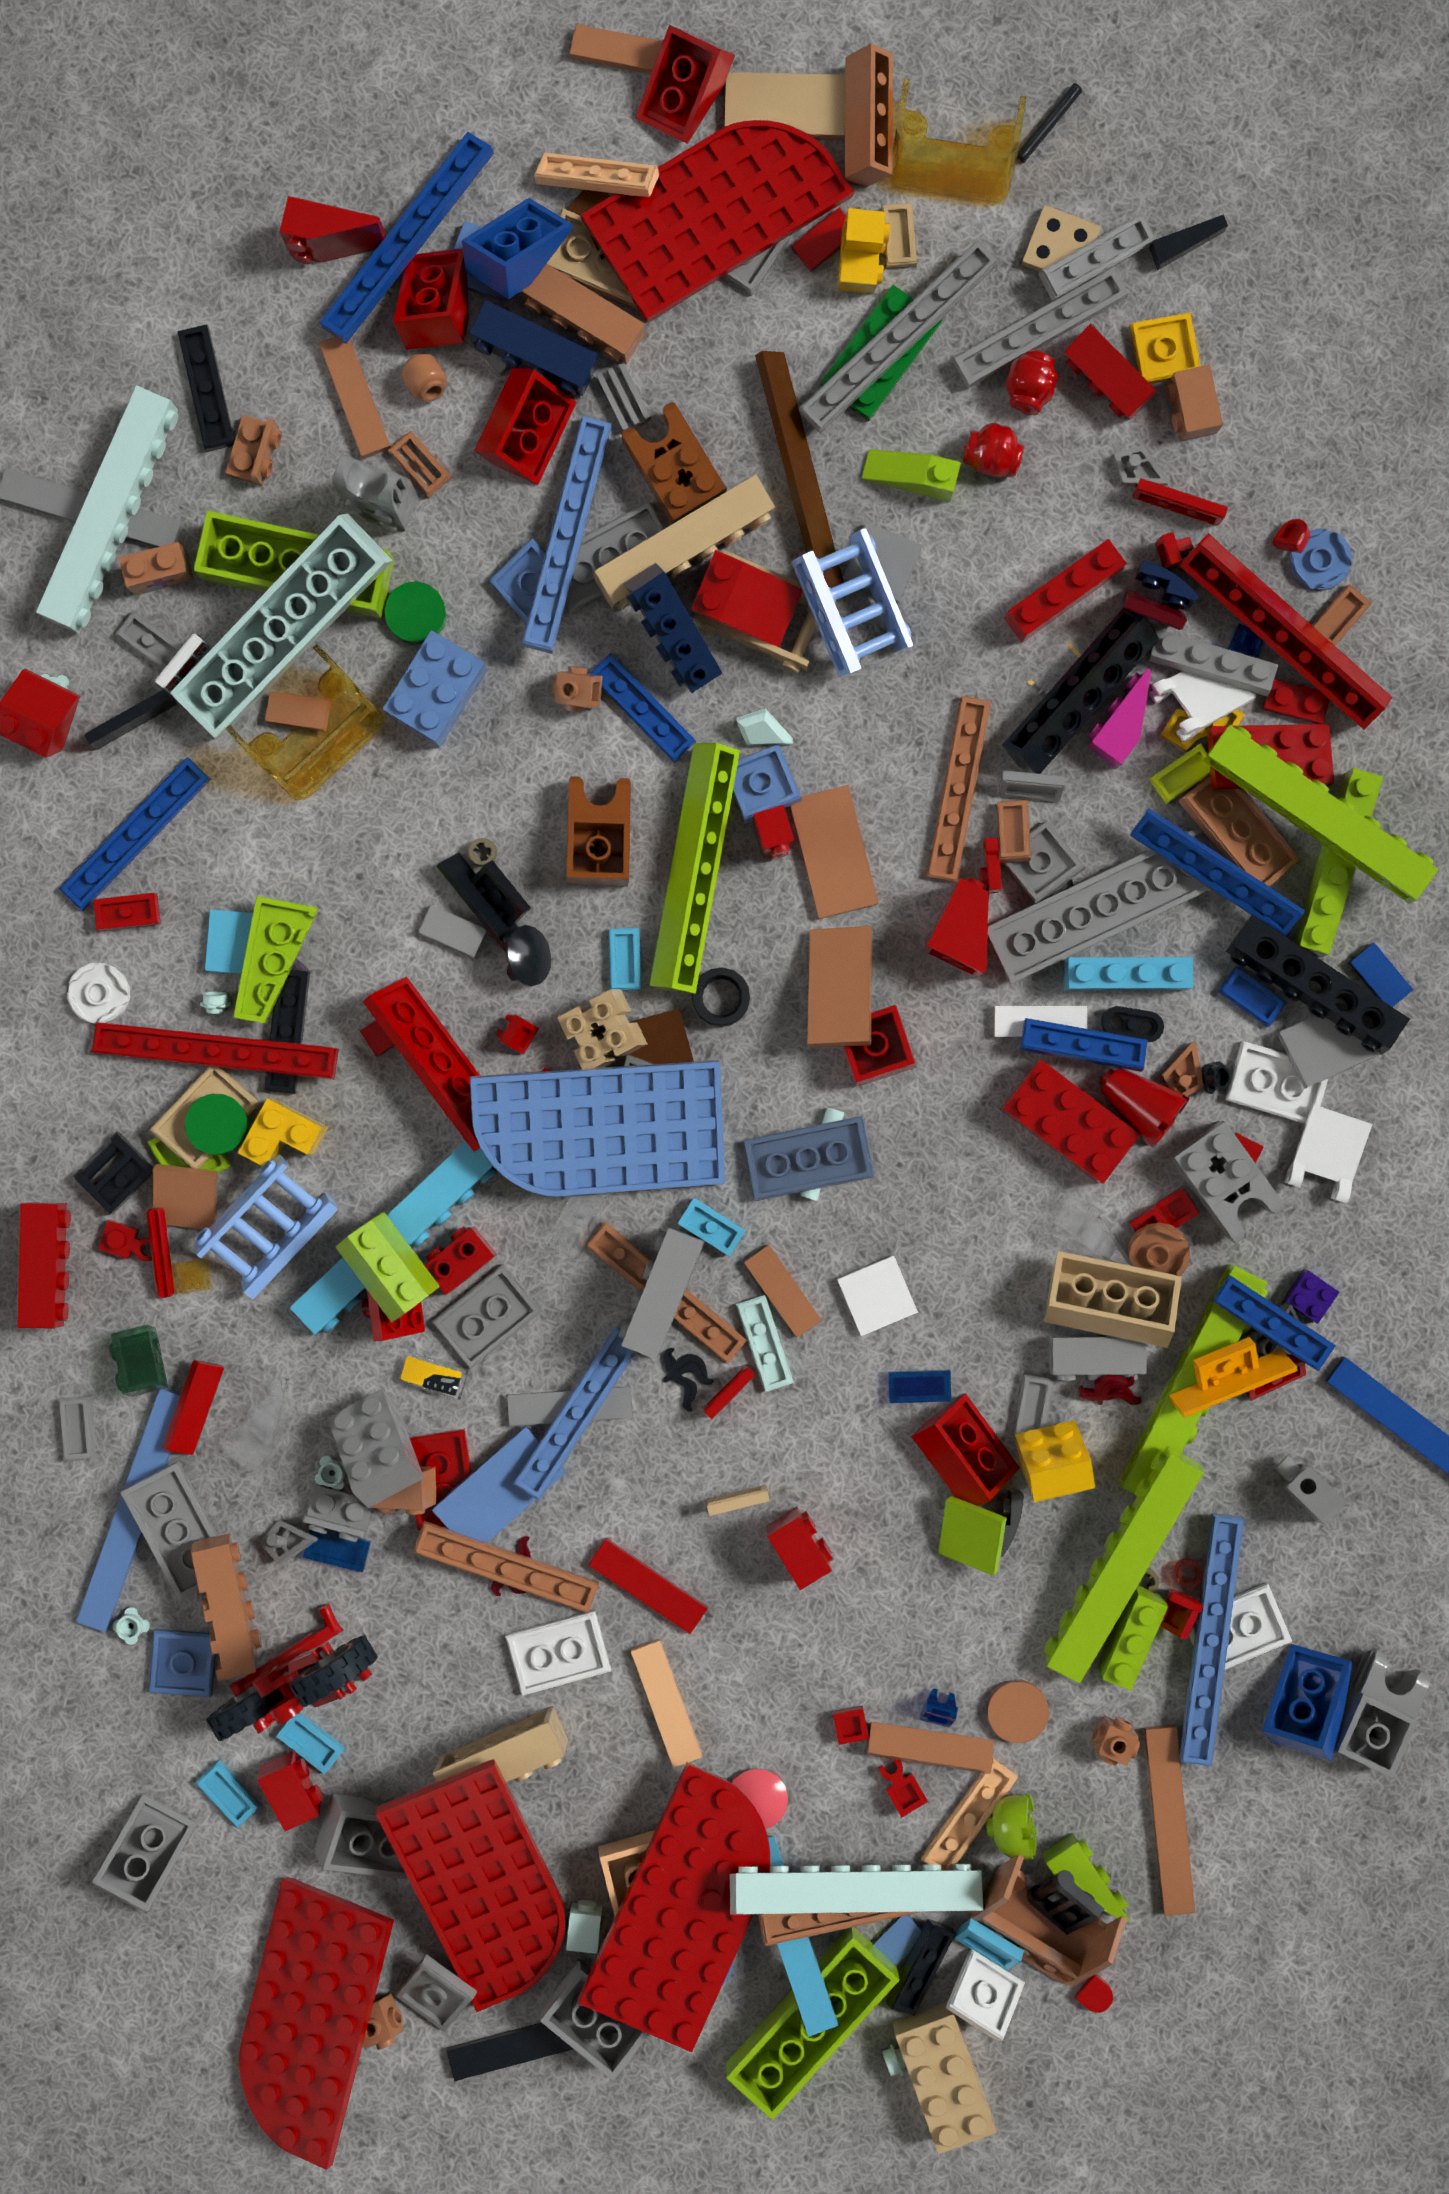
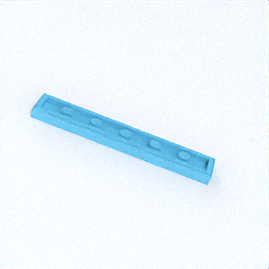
(805, 1973)

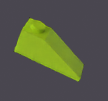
(913, 472)

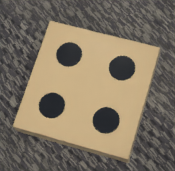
(1056, 237)

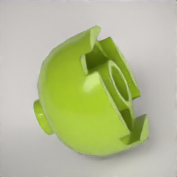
(1014, 1826)

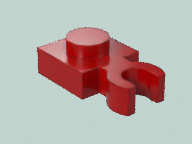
(991, 874)
(122, 1241)
(904, 1790)

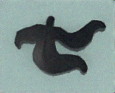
(686, 1364)

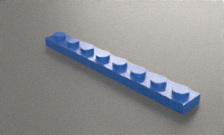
(406, 237)

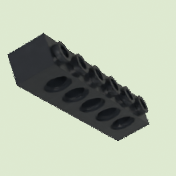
(1081, 691)
(1386, 1019)

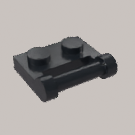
(121, 1180)
(1069, 1912)

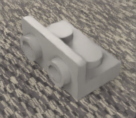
(338, 1512)

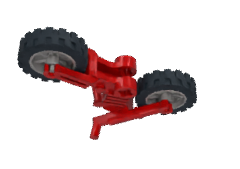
(294, 1679)

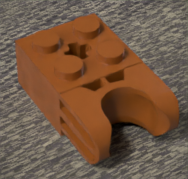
(671, 460)
(602, 827)

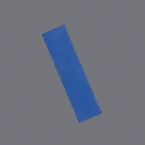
(643, 709)
(1083, 1045)
(1273, 1323)

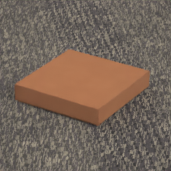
(186, 1195)

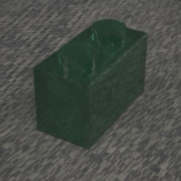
(138, 1361)

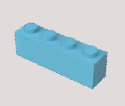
(1127, 973)

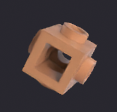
(577, 689)
(1108, 1734)
(384, 2023)

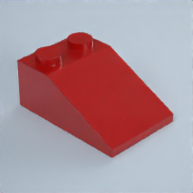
(683, 83)
(327, 232)
(433, 300)
(747, 598)

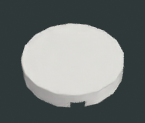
(108, 995)

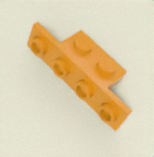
(1230, 1374)

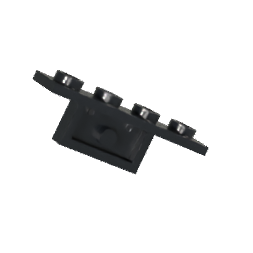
(487, 895)

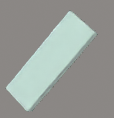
(764, 1343)

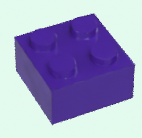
(1311, 1296)

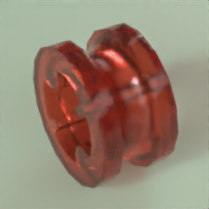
(1188, 1563)

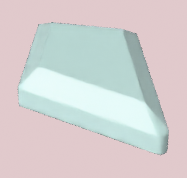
(762, 729)

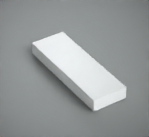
(1010, 1019)

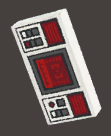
(182, 663)

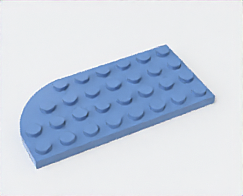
(603, 1127)

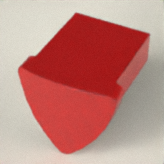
(1180, 1613)

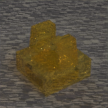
(193, 1275)

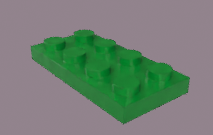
(887, 309)

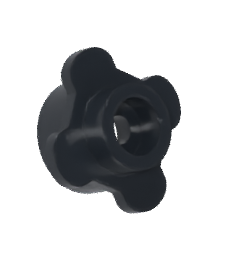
(1215, 1077)

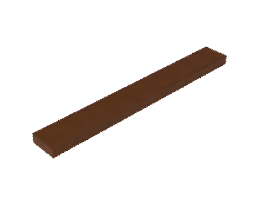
(797, 459)

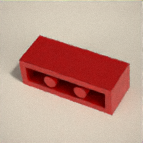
(1109, 373)

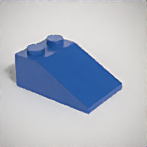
(514, 247)
(1309, 1703)

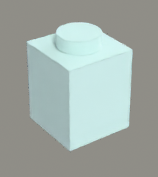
(584, 1927)

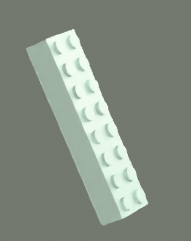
(281, 625)

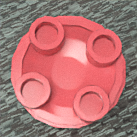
(765, 1793)

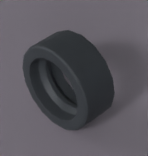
(744, 997)

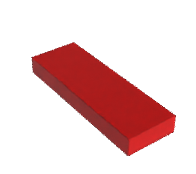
(1179, 502)
(193, 1407)

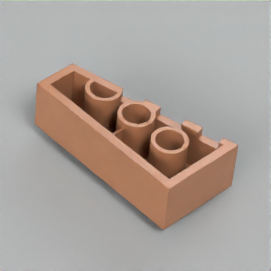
(226, 1606)

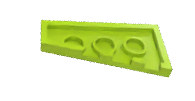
(271, 950)

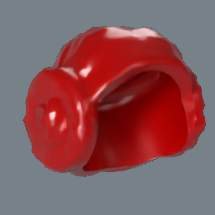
(1031, 382)
(993, 451)

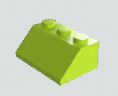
(387, 1266)

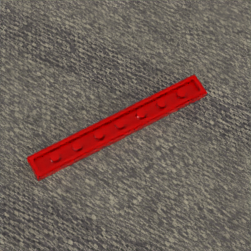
(215, 1050)

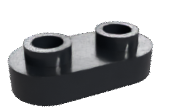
(1132, 1021)

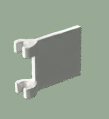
(1201, 699)
(1331, 1149)

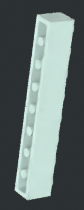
(108, 510)
(855, 1891)

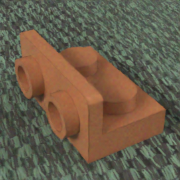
(253, 450)

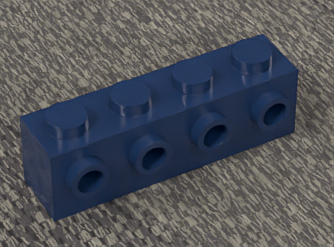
(534, 348)
(673, 628)

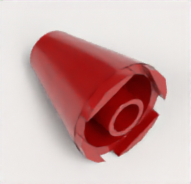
(1143, 1103)

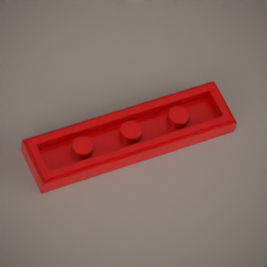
(648, 1585)

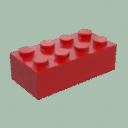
(1070, 1121)

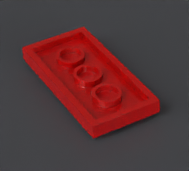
(1296, 743)

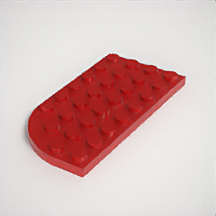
(715, 210)
(479, 1880)
(675, 1921)
(310, 2017)

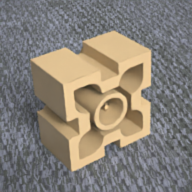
(584, 1025)

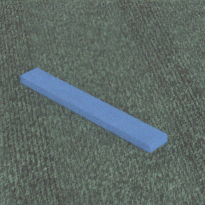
(566, 535)
(124, 1532)
(1211, 1639)

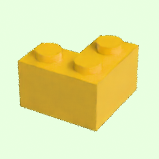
(861, 242)
(280, 1125)

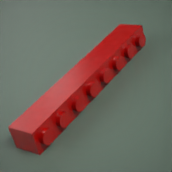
(1286, 631)

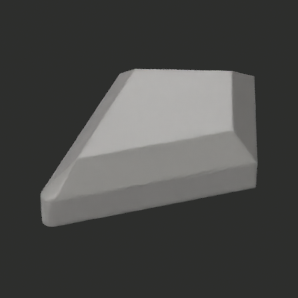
(1138, 464)
(286, 1541)

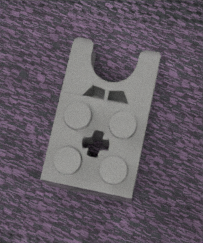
(374, 493)
(1230, 1185)
(1385, 1711)

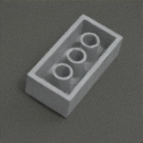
(662, 1294)

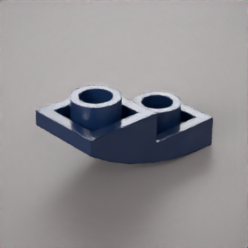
(1175, 590)

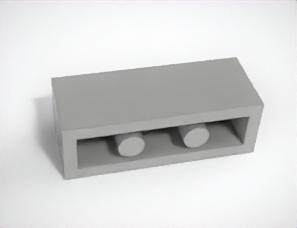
(1095, 1356)

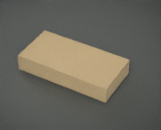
(901, 247)
(738, 1500)

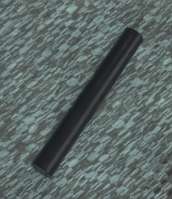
(1049, 122)

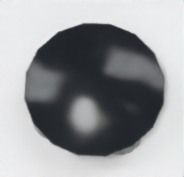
(527, 955)

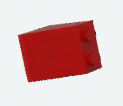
(962, 928)

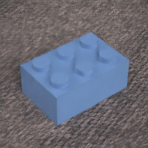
(435, 688)

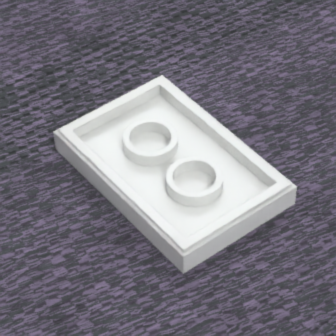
(1270, 1084)
(1254, 1626)
(558, 1652)

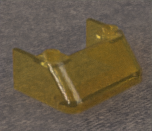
(953, 168)
(312, 757)

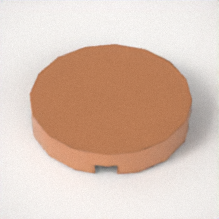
(1159, 1249)
(1017, 1711)

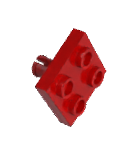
(382, 1328)

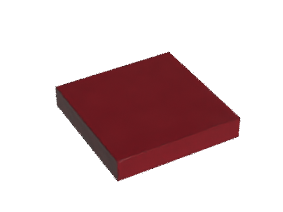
(1154, 610)

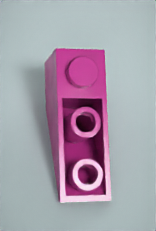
(1123, 728)

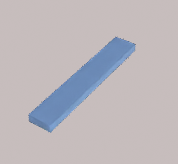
(575, 1416)

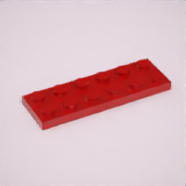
(428, 1051)

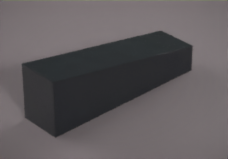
(1178, 244)

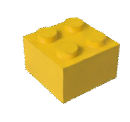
(1055, 1461)

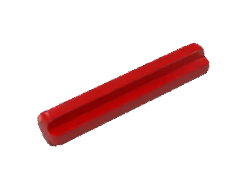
(160, 1252)

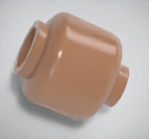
(424, 377)

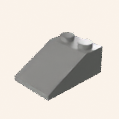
(355, 1840)
(144, 1854)

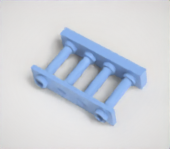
(823, 598)
(274, 1254)

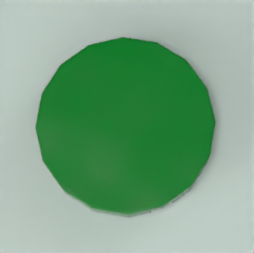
(415, 611)
(216, 1124)

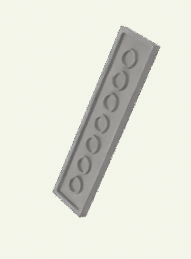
(1091, 912)

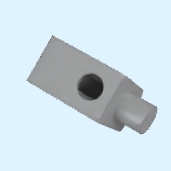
(1320, 1500)

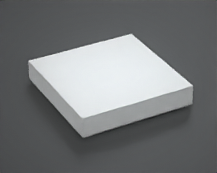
(877, 1295)
(985, 1995)

